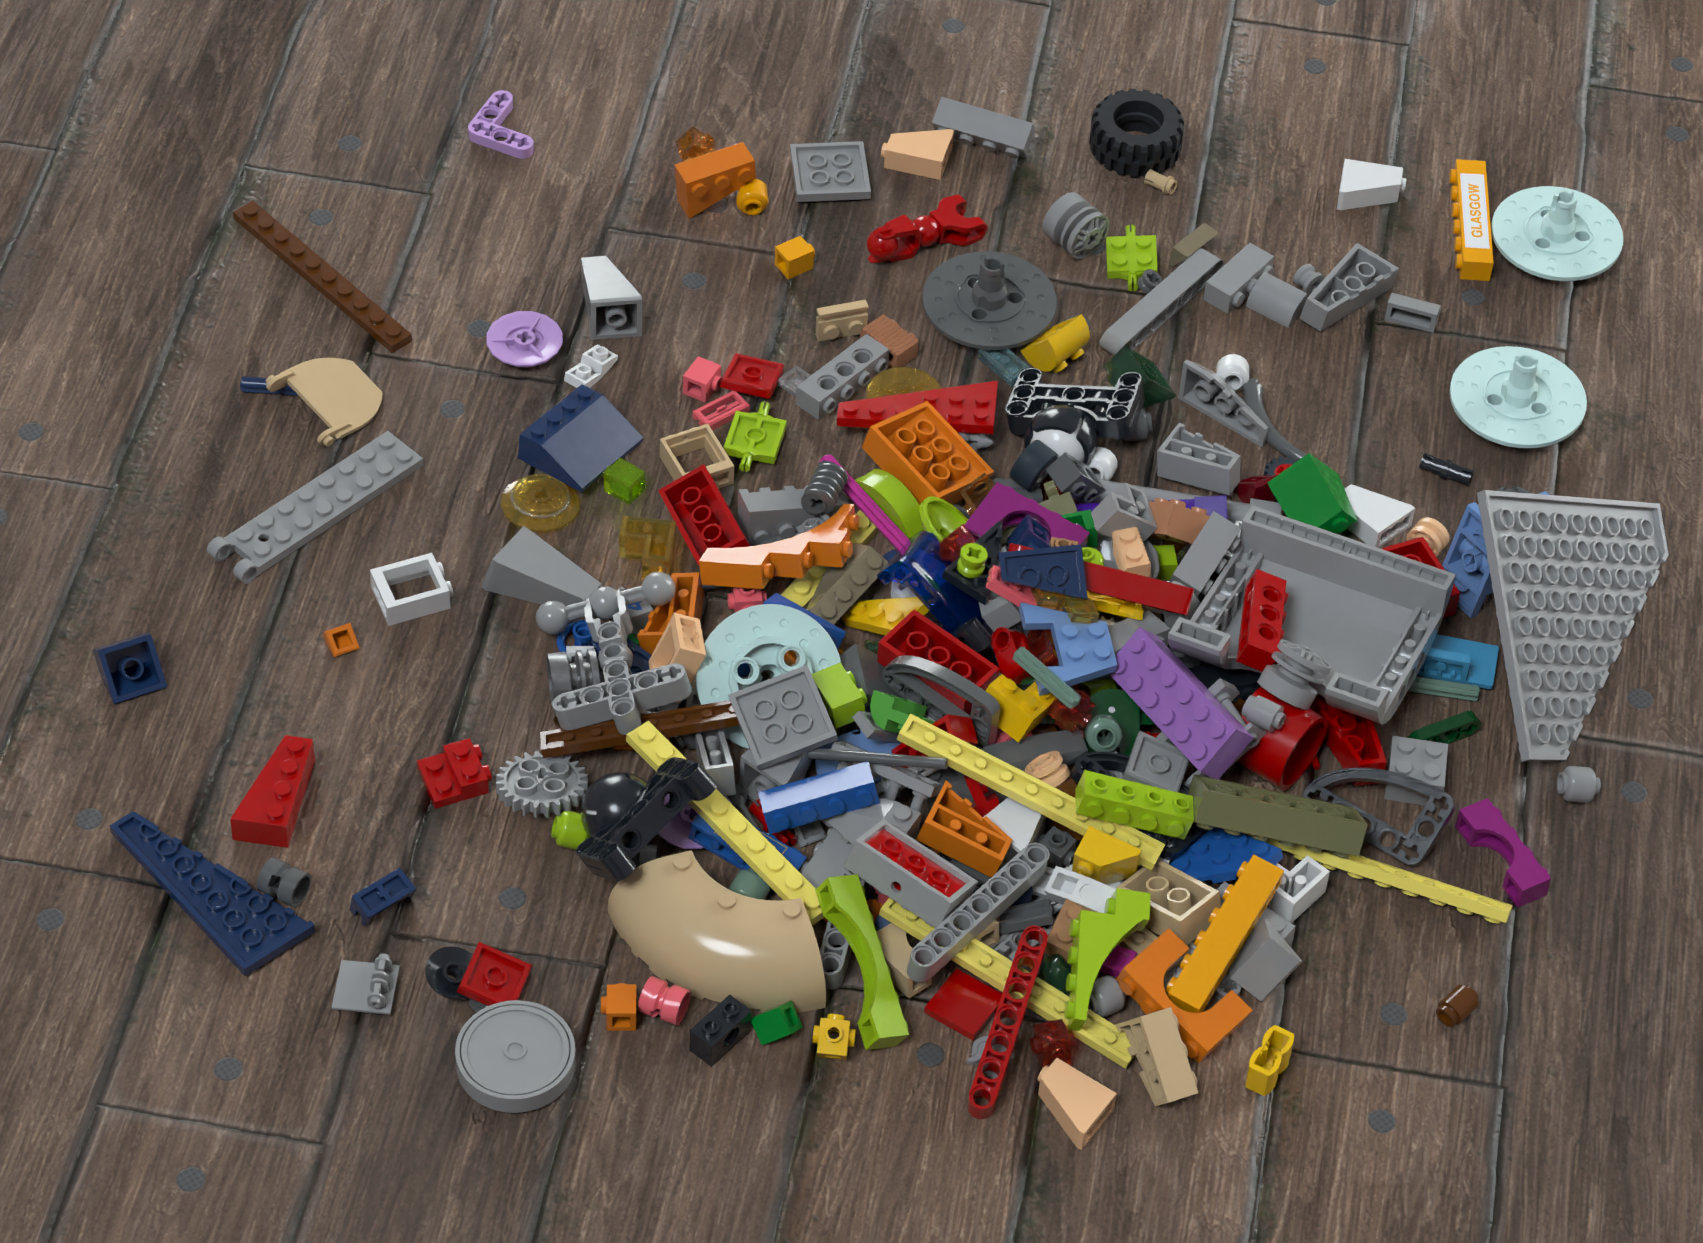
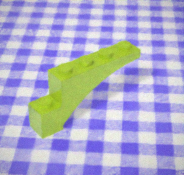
(1094, 939)

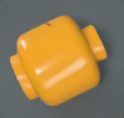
(752, 197)

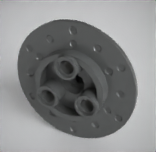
(989, 300)

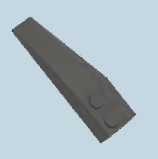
(1019, 755)

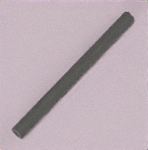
(878, 758)

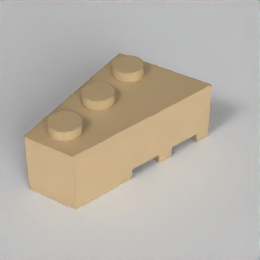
(1161, 1055)

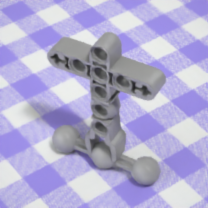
(622, 693)

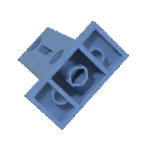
(1469, 561)

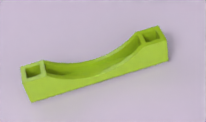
(846, 907)

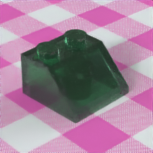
(1154, 383)

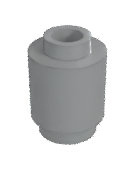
(1263, 713)

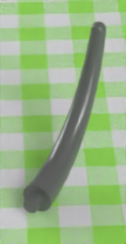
(1254, 399)

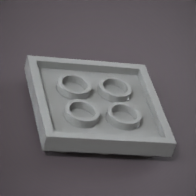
(830, 171)
(783, 717)

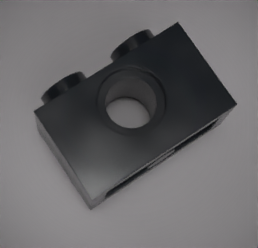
(720, 1030)

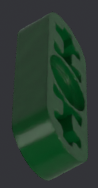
(1449, 729)

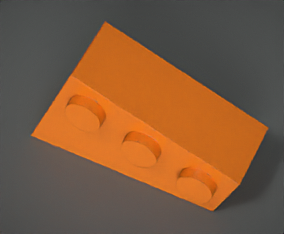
(712, 177)
(687, 601)
(963, 833)

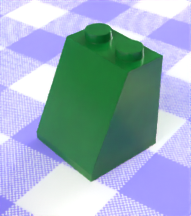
(1313, 495)

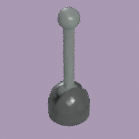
(740, 800)

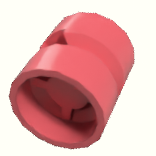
(665, 1001)

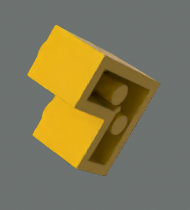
(1019, 709)

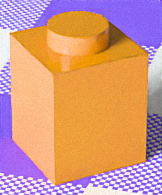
(794, 257)

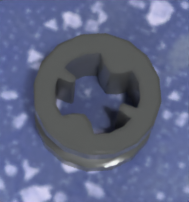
(1149, 280)

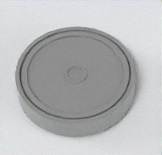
(515, 1056)

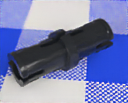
(1446, 469)

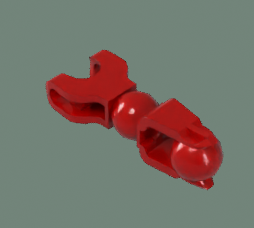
(942, 225)

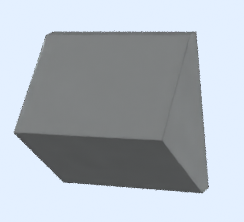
(1263, 961)

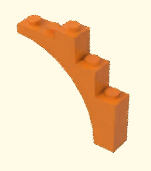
(792, 557)

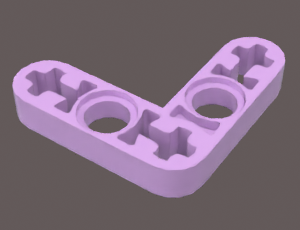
(485, 130)

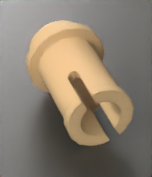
(1161, 182)

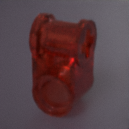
(1042, 646)

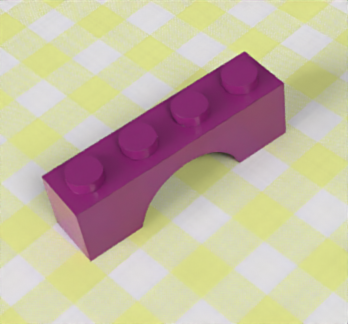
(1485, 827)

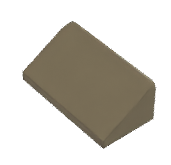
(1192, 243)

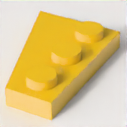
(881, 614)

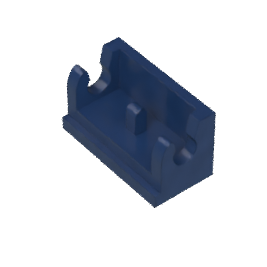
(381, 895)

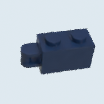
(1030, 534)

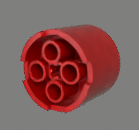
(1288, 751)

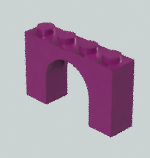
(1010, 508)

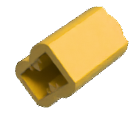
(1269, 1060)

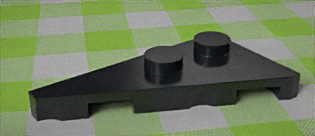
(976, 586)

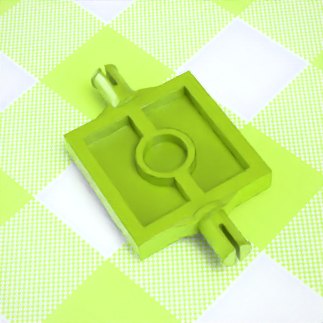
(1130, 256)
(755, 437)

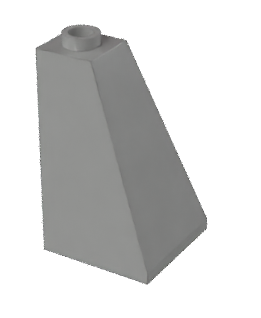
(610, 300)
(537, 572)
(772, 776)

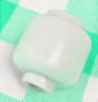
(1233, 370)
(1103, 464)

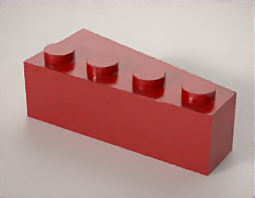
(1351, 738)
(275, 798)

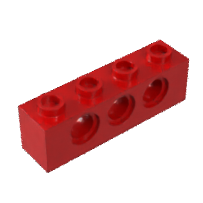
(1262, 620)

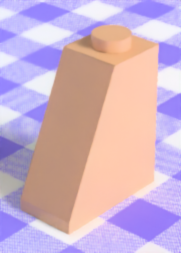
(919, 152)
(1075, 1100)

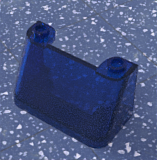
(921, 570)

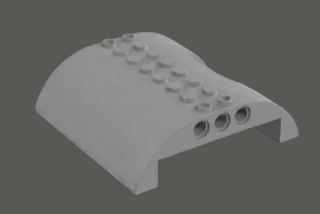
(1345, 601)

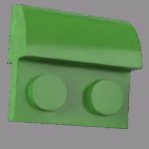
(892, 711)

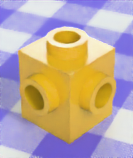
(830, 1047)

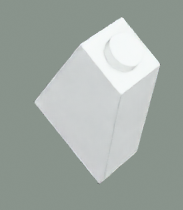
(1369, 184)
(1377, 516)

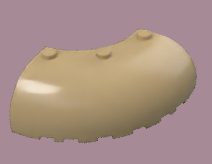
(717, 938)

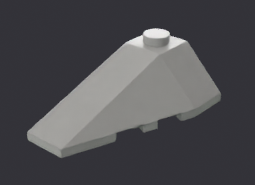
(857, 822)

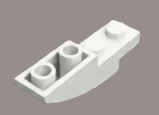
(1064, 884)

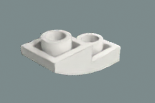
(592, 368)

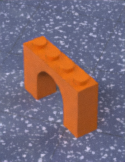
(1145, 984)

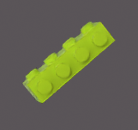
(1134, 804)

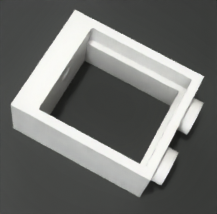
(417, 605)

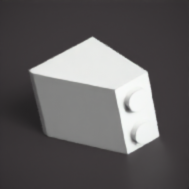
(1019, 823)

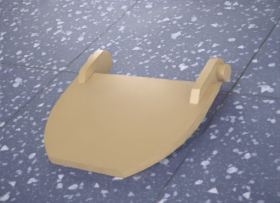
(335, 392)

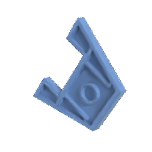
(1081, 648)

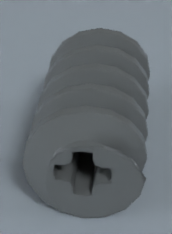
(824, 488)

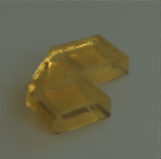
(1077, 609)

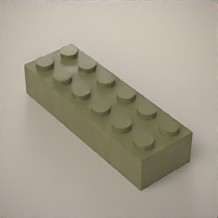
(1277, 816)

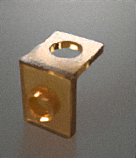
(972, 496)

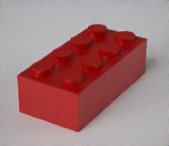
(702, 513)
(925, 639)

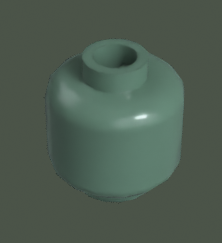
(1105, 742)
(750, 884)

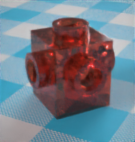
(1073, 718)
(1051, 1042)

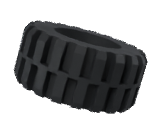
(1140, 113)

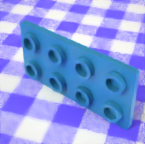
(1461, 661)

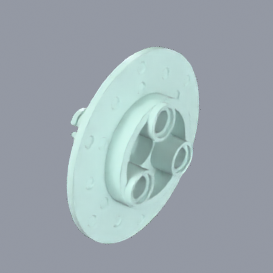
(1557, 233)
(1518, 397)
(760, 639)

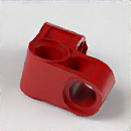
(1005, 643)

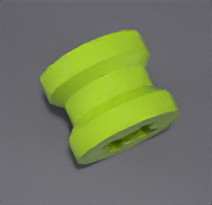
(972, 560)

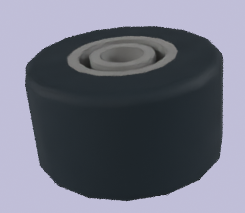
(1031, 465)

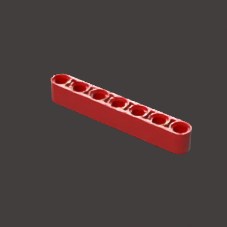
(1133, 587)
(1003, 1034)

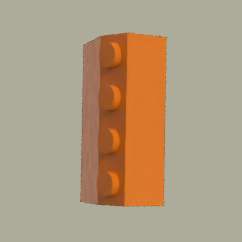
(925, 454)

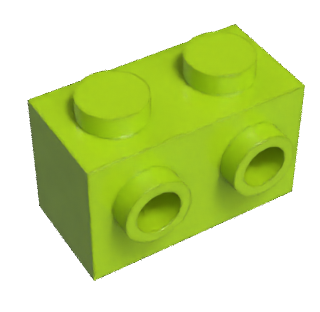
(839, 694)

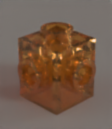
(694, 144)

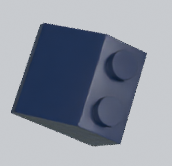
(130, 667)

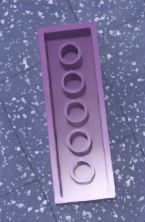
(1179, 704)

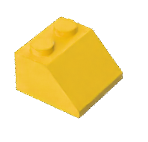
(1105, 857)

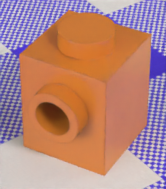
(620, 1007)

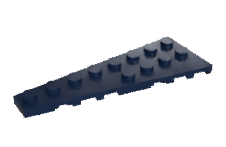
(223, 905)

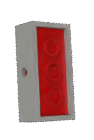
(909, 873)

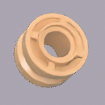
(1433, 532)
(1049, 768)

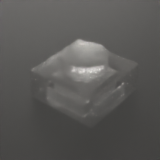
(792, 379)

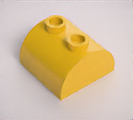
(1057, 344)

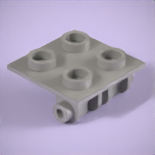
(366, 986)

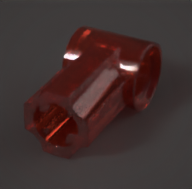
(952, 544)

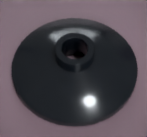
(445, 963)

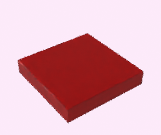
(752, 376)
(493, 976)
(964, 1004)

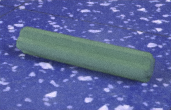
(1046, 677)
(1445, 688)

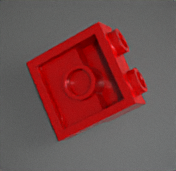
(455, 773)

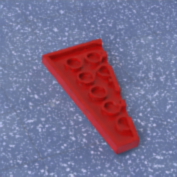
(964, 407)

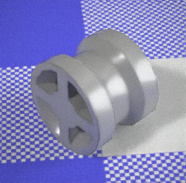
(1307, 278)

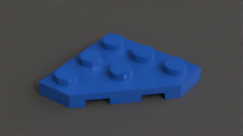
(1220, 855)

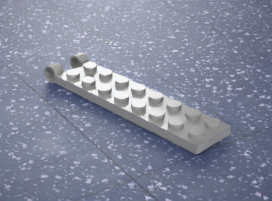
(316, 506)

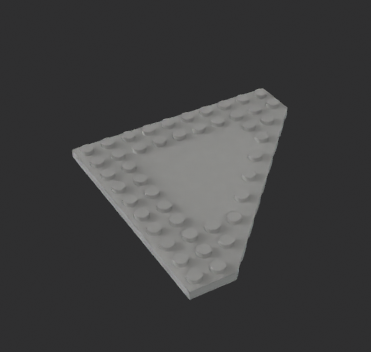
(1564, 600)

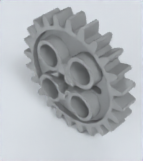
(541, 784)

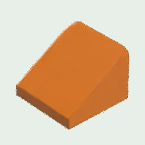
(341, 640)

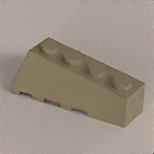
(846, 584)

